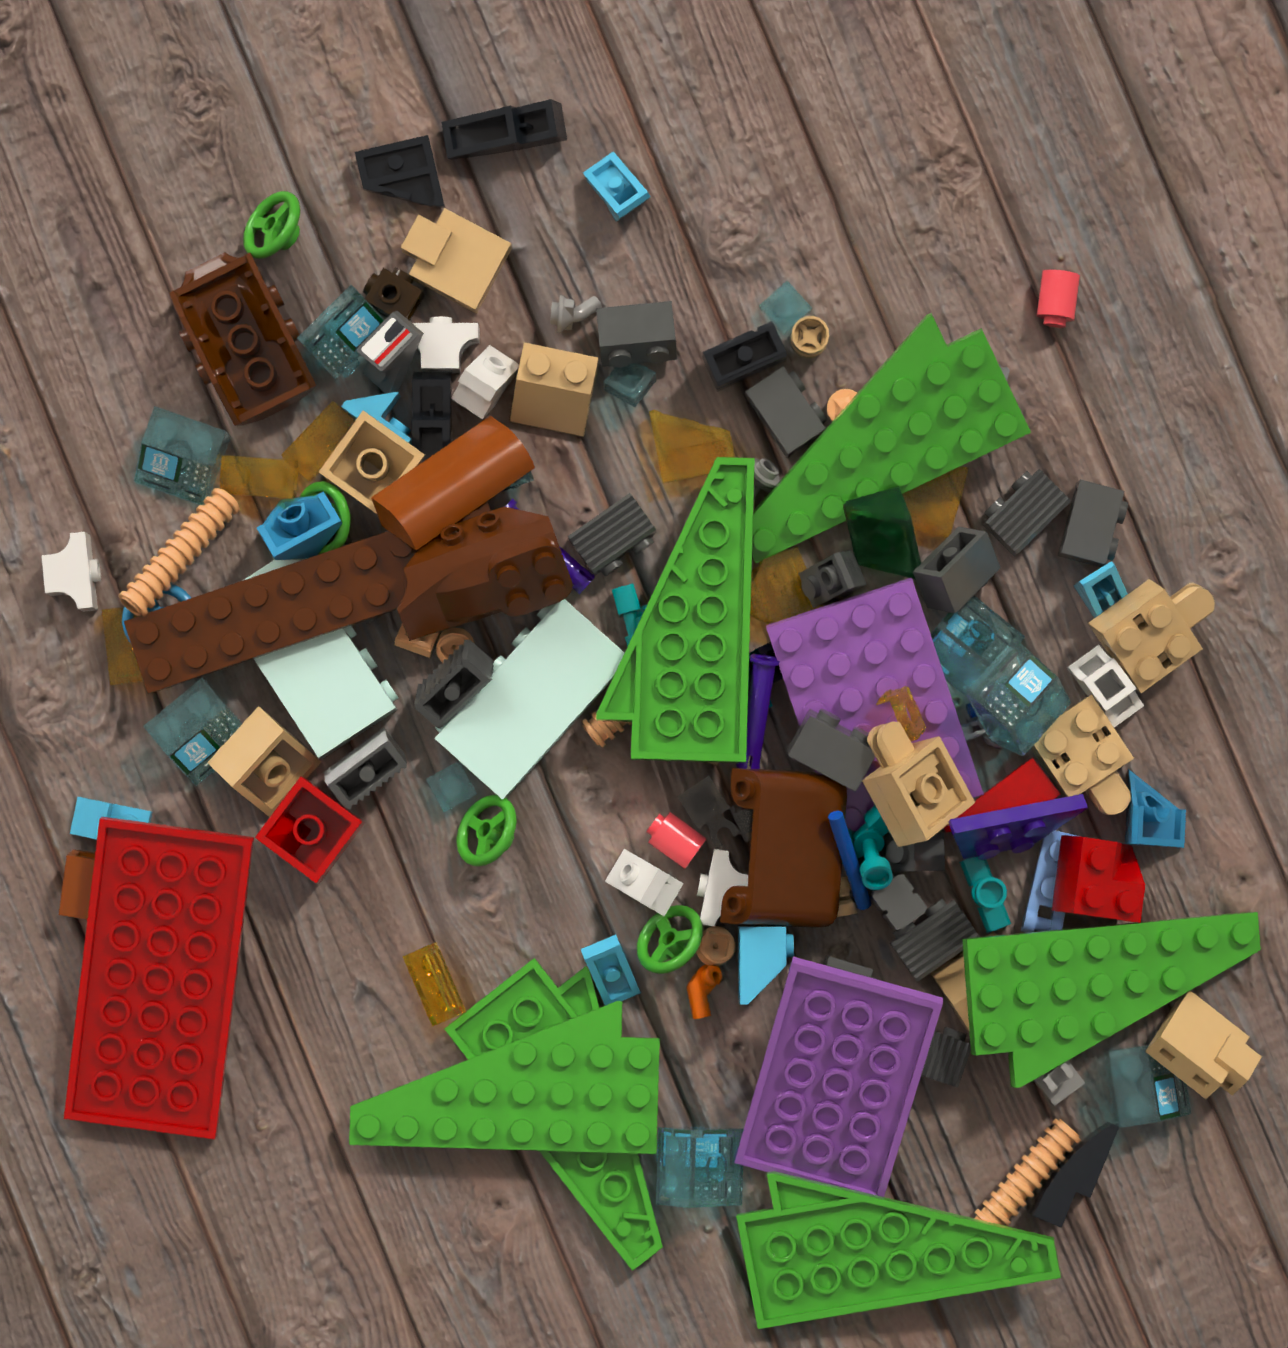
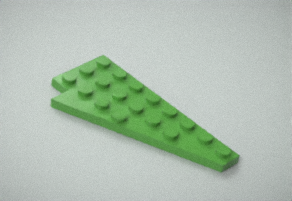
(906, 426)
(690, 652)
(1073, 987)
(546, 1092)
(605, 1184)
(855, 1252)

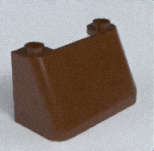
(792, 849)

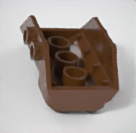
(241, 338)
(482, 568)

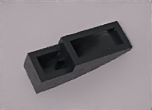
(504, 130)
(431, 411)
(1075, 1174)

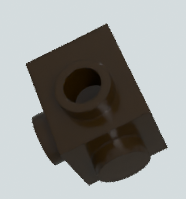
(393, 293)

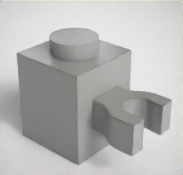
(1059, 1083)

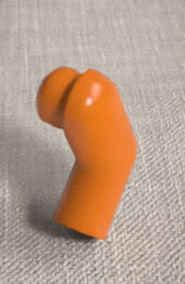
(700, 987)

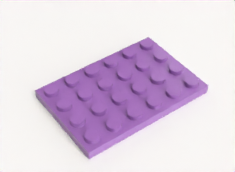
(853, 654)
(838, 1078)

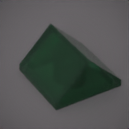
(883, 532)

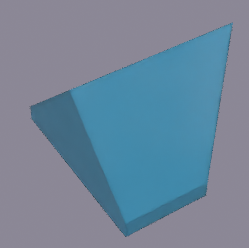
(299, 527)
(1152, 818)

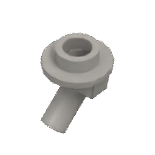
(564, 313)
(765, 476)

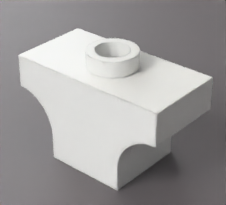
(445, 343)
(485, 381)
(73, 572)
(1107, 683)
(644, 882)
(713, 886)

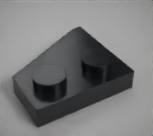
(402, 171)

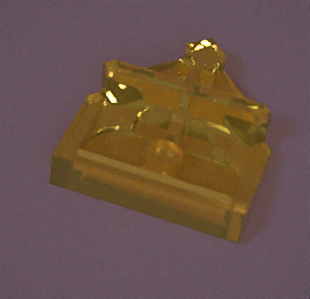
(778, 588)

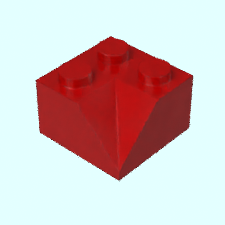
(310, 830)
(1098, 879)

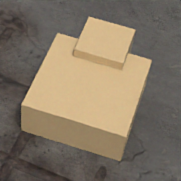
(455, 258)
(1203, 1048)

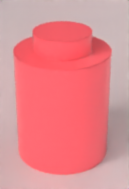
(1058, 297)
(675, 839)

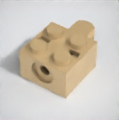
(1153, 631)
(1087, 756)
(915, 785)

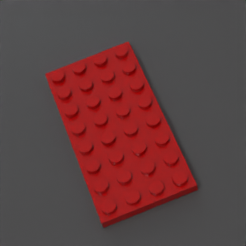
(158, 977)

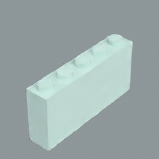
(327, 685)
(532, 697)

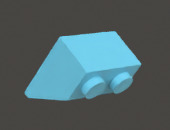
(761, 958)

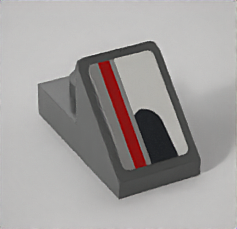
(390, 351)

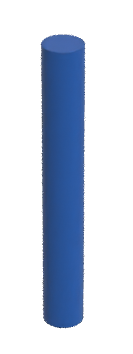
(849, 859)

